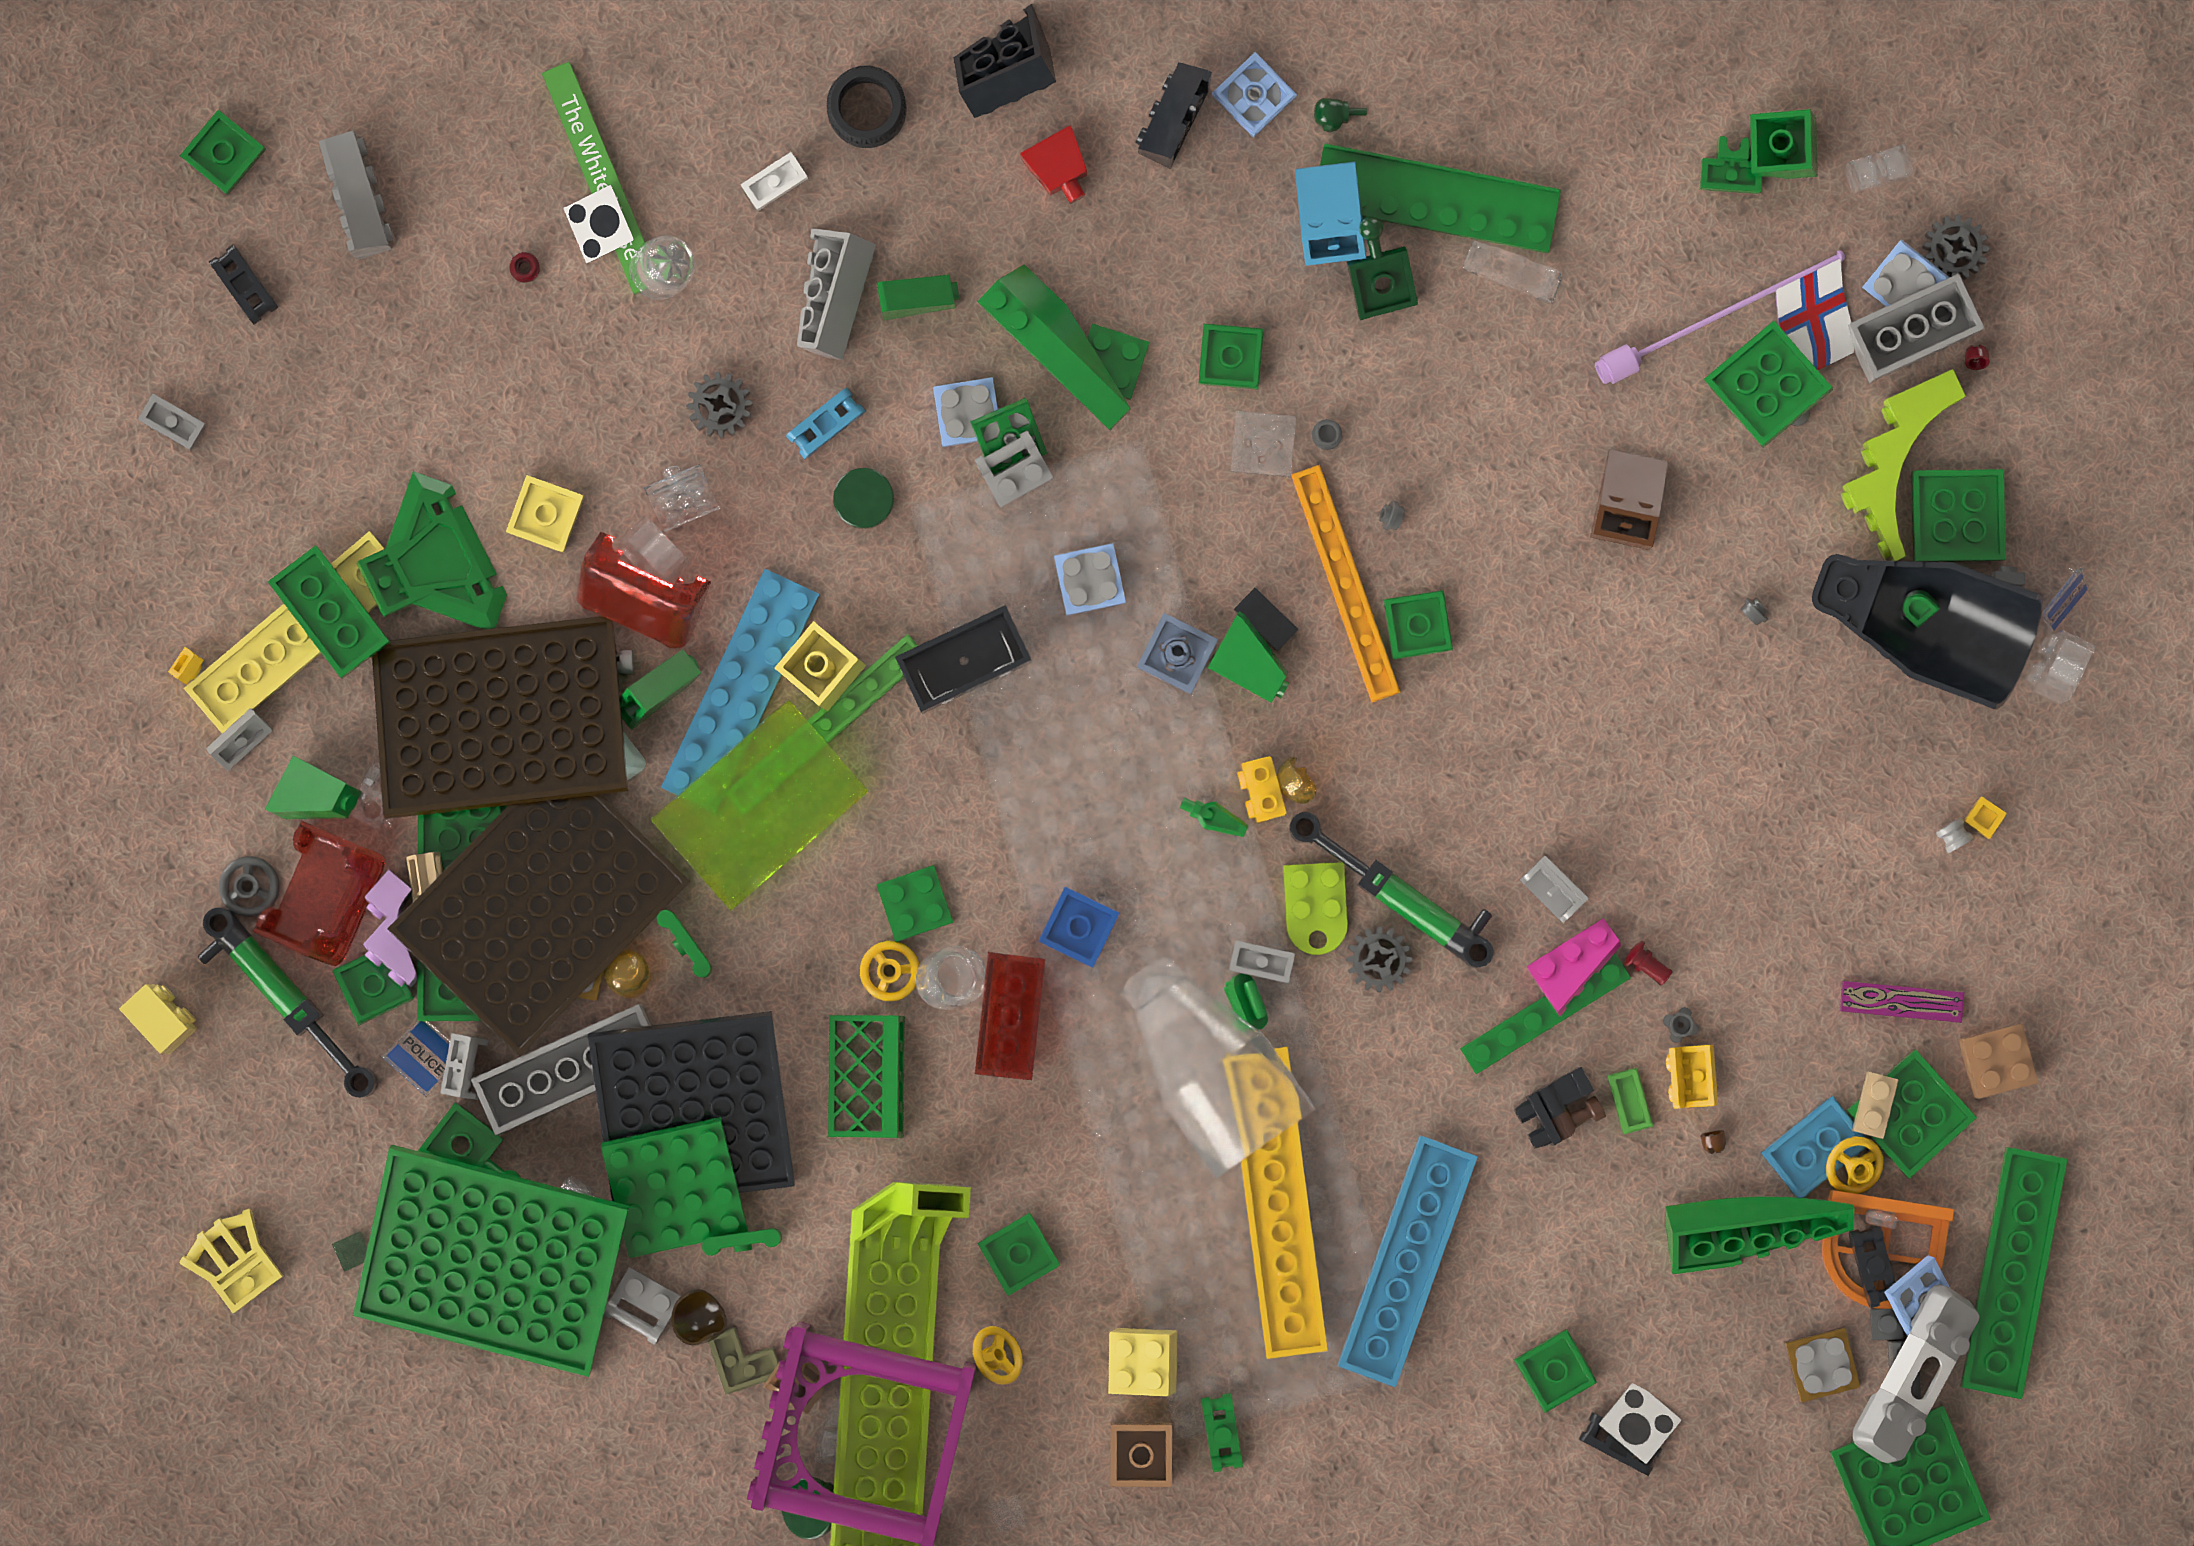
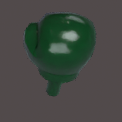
(1333, 112)

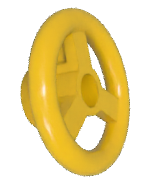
(876, 952)
(1864, 1175)
(994, 1356)

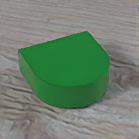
(1919, 607)

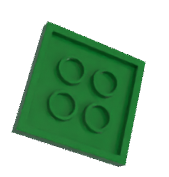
(1768, 384)
(1958, 515)
(1922, 1115)

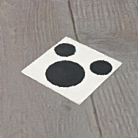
(598, 224)
(1640, 1422)

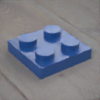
(1079, 927)

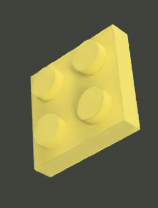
(545, 514)

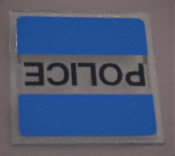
(2065, 599)
(420, 1056)

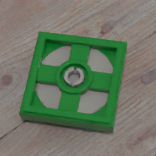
(1004, 427)

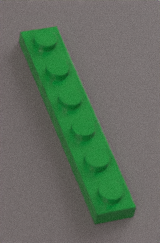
(1539, 1018)

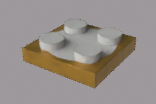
(1822, 1365)

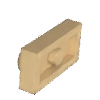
(1875, 1105)

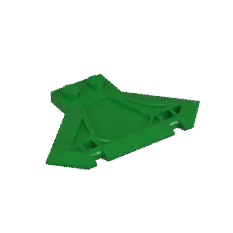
(434, 560)

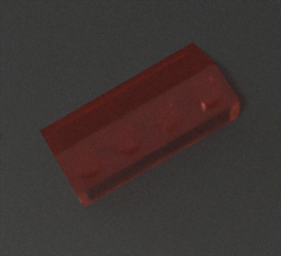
(1009, 1016)

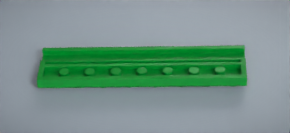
(1451, 199)

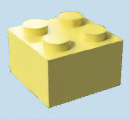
(820, 666)
(159, 1018)
(1142, 1362)

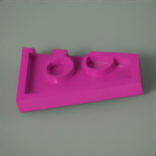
(1569, 966)

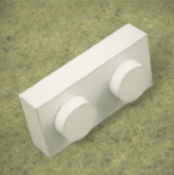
(774, 181)

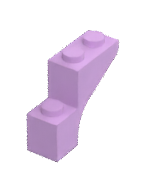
(388, 900)

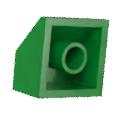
(1784, 144)

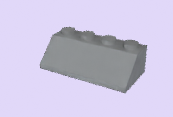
(1914, 328)

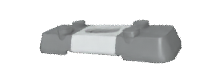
(1893, 1414)

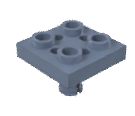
(1177, 653)

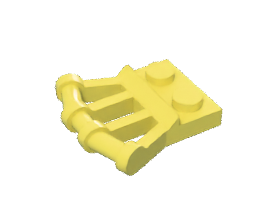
(244, 1278)

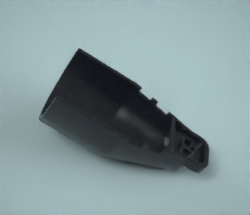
(1966, 648)

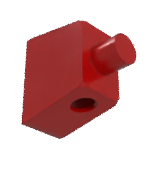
(1057, 164)

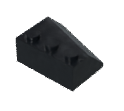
(1005, 68)
(1174, 114)

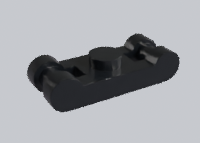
(243, 284)
(1872, 1264)
(1613, 1447)

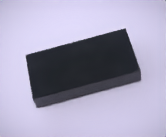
(1266, 619)

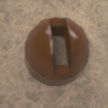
(1713, 1143)

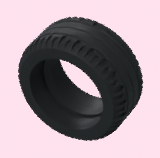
(874, 137)

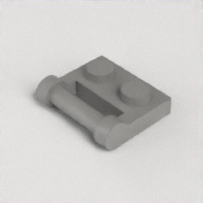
(1018, 477)
(646, 1295)

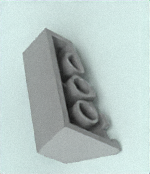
(355, 195)
(834, 291)

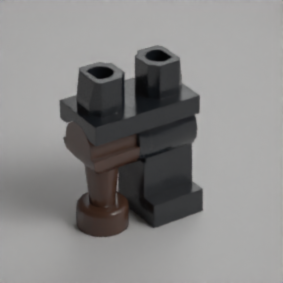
(1551, 1108)

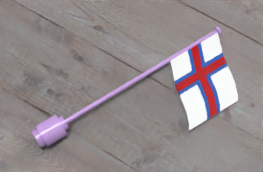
(1808, 311)

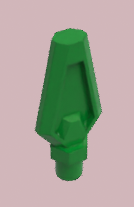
(1214, 817)

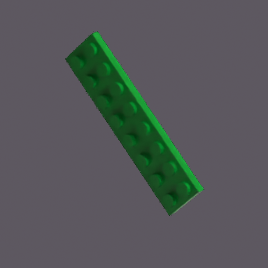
(2014, 1272)

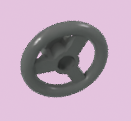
(248, 863)

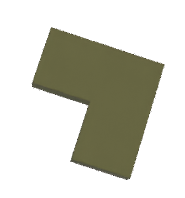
(735, 1368)

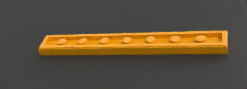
(1345, 583)

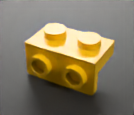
(1263, 789)
(1692, 1076)

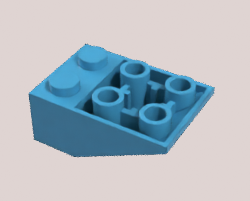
(1330, 213)

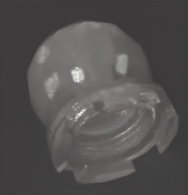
(662, 267)
(950, 977)

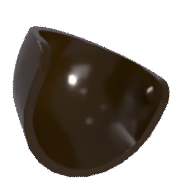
(698, 1318)

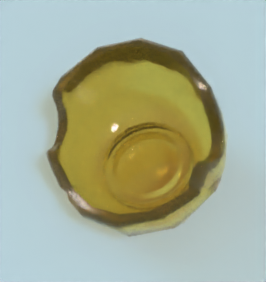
(1295, 782)
(628, 975)

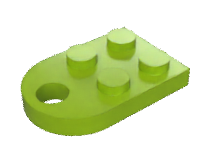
(1315, 903)

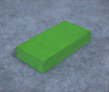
(1630, 1100)

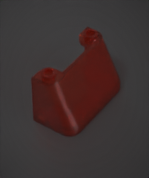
(638, 598)
(323, 897)

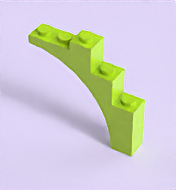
(1886, 453)

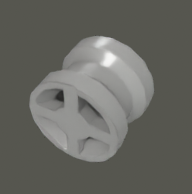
(1954, 835)

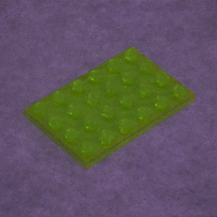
(759, 805)

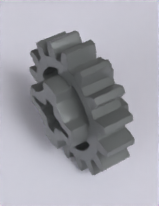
(1968, 252)
(714, 418)
(1384, 973)

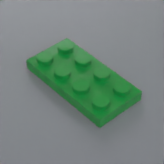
(329, 611)

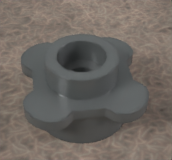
(1689, 1027)

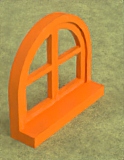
(1905, 1211)

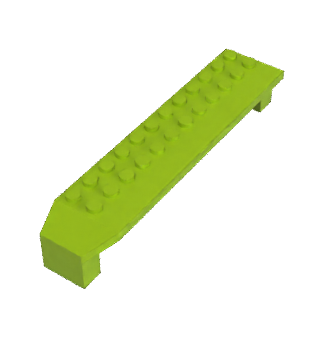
(892, 1309)

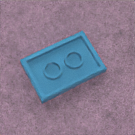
(1804, 1149)

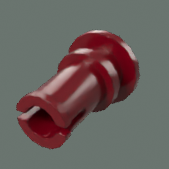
(1647, 963)

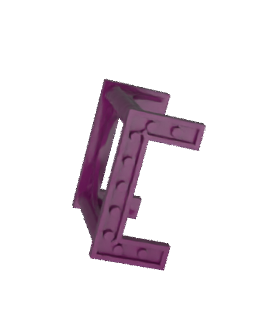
(777, 1494)

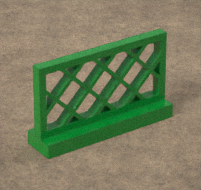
(892, 1076)

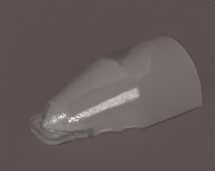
(1212, 1068)

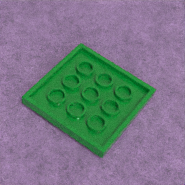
(676, 1186)
(1914, 1498)

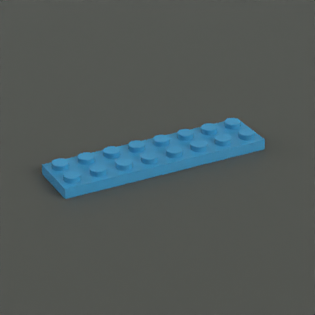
(744, 677)
(1407, 1261)

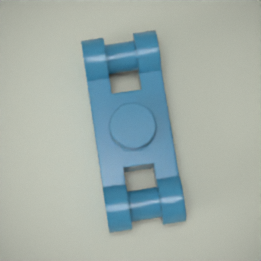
(825, 423)

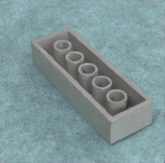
(546, 1076)

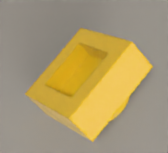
(186, 666)
(1985, 817)

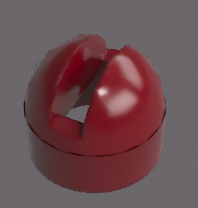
(1976, 352)

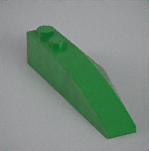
(1055, 340)
(1728, 1229)

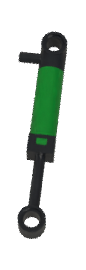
(1405, 899)
(280, 991)

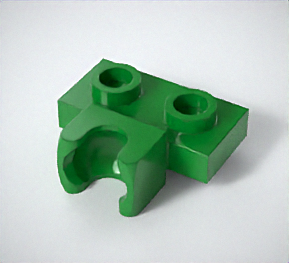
(1729, 170)

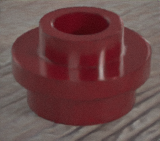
(520, 258)

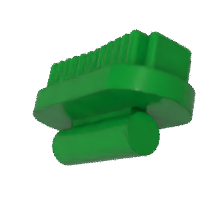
(1246, 1000)

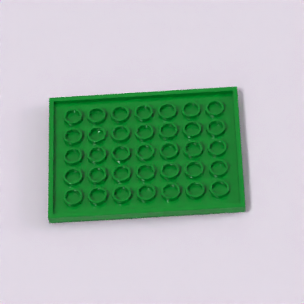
(490, 1260)

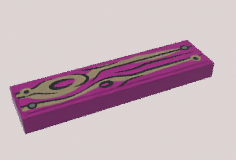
(1902, 1001)

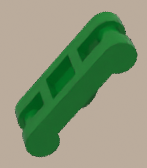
(684, 943)
(742, 1241)
(1221, 1432)

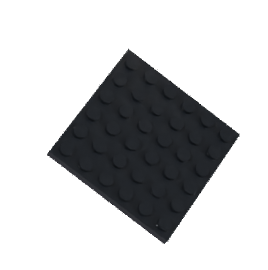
(694, 1074)

